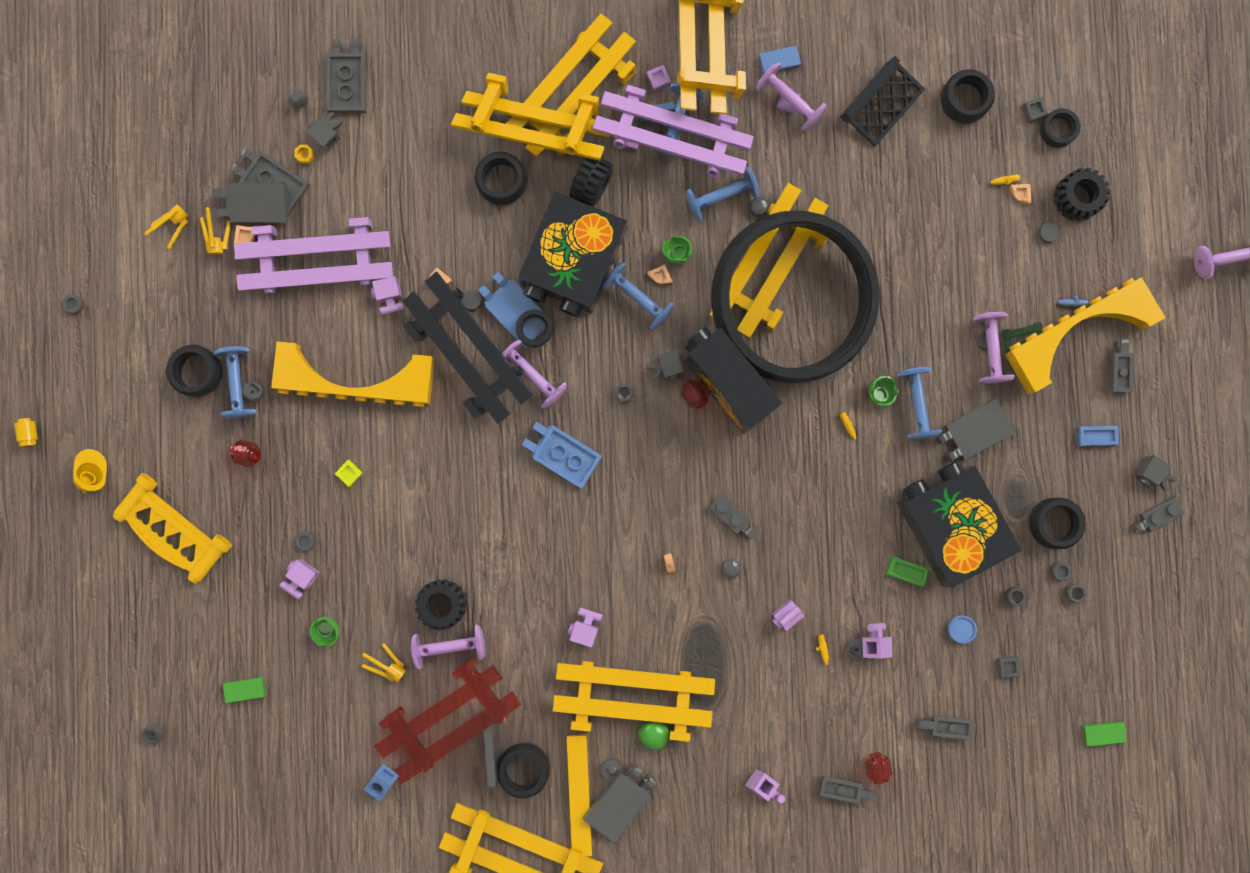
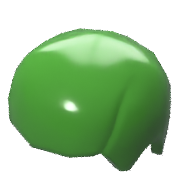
(677, 250)
(882, 391)
(324, 631)
(653, 734)

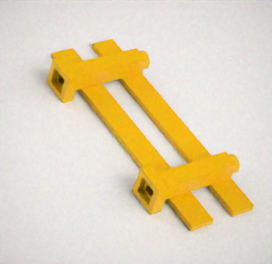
(609, 61)
(715, 80)
(490, 102)
(758, 308)
(679, 715)
(483, 822)

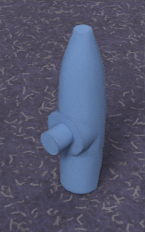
(1074, 302)

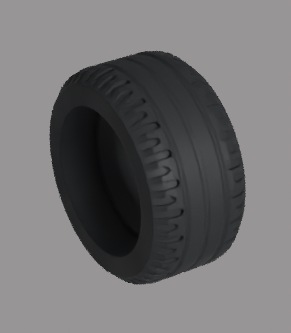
(981, 83)
(491, 161)
(176, 362)
(1076, 518)
(517, 790)

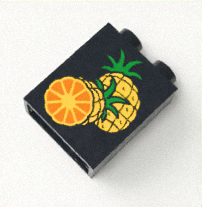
(572, 255)
(730, 378)
(957, 524)

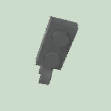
(1122, 368)
(1158, 515)
(731, 516)
(948, 726)
(844, 790)

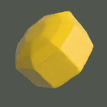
(304, 154)

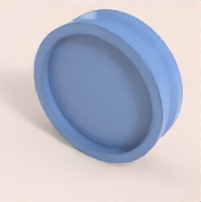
(962, 629)

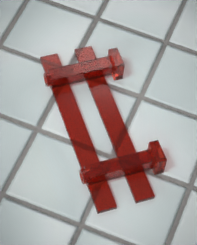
(405, 733)

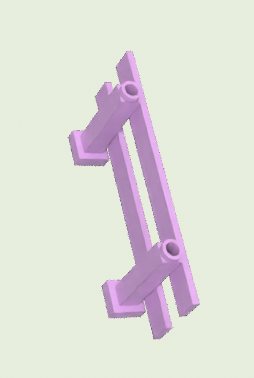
(633, 105)
(267, 249)

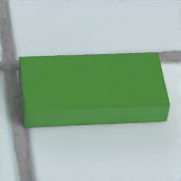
(907, 571)
(244, 689)
(1104, 733)

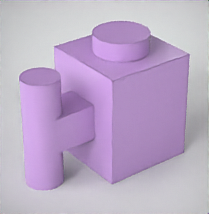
(388, 291)
(301, 575)
(787, 615)
(584, 632)
(877, 645)
(764, 787)

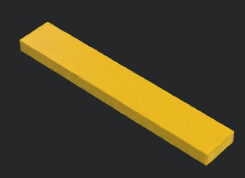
(579, 793)

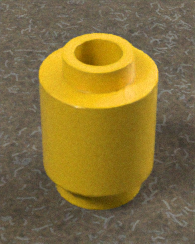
(25, 432)

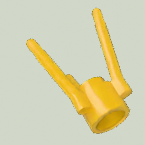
(177, 215)
(214, 244)
(393, 672)

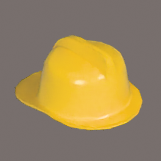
(89, 470)

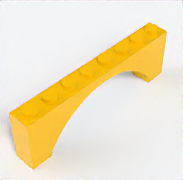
(1034, 358)
(409, 385)

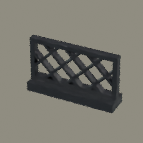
(868, 94)

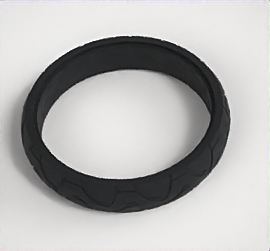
(867, 288)

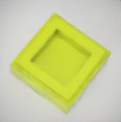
(349, 473)

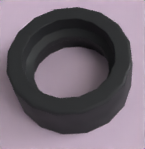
(1072, 120)
(529, 314)

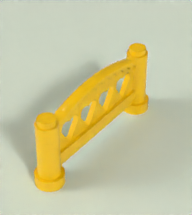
(206, 550)

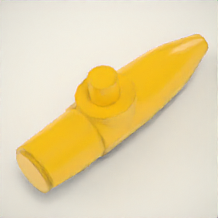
(1006, 180)
(848, 424)
(823, 648)

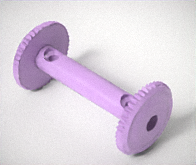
(790, 96)
(1205, 261)
(990, 320)
(540, 382)
(447, 647)

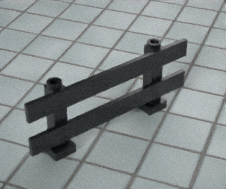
(428, 322)

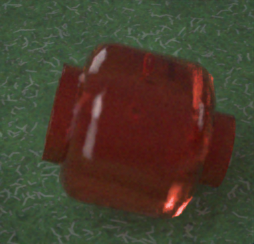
(695, 394)
(245, 453)
(878, 768)

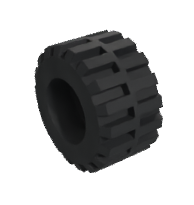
(591, 181)
(1094, 186)
(424, 604)

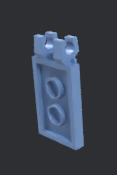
(509, 304)
(563, 454)

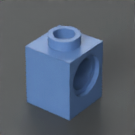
(381, 782)

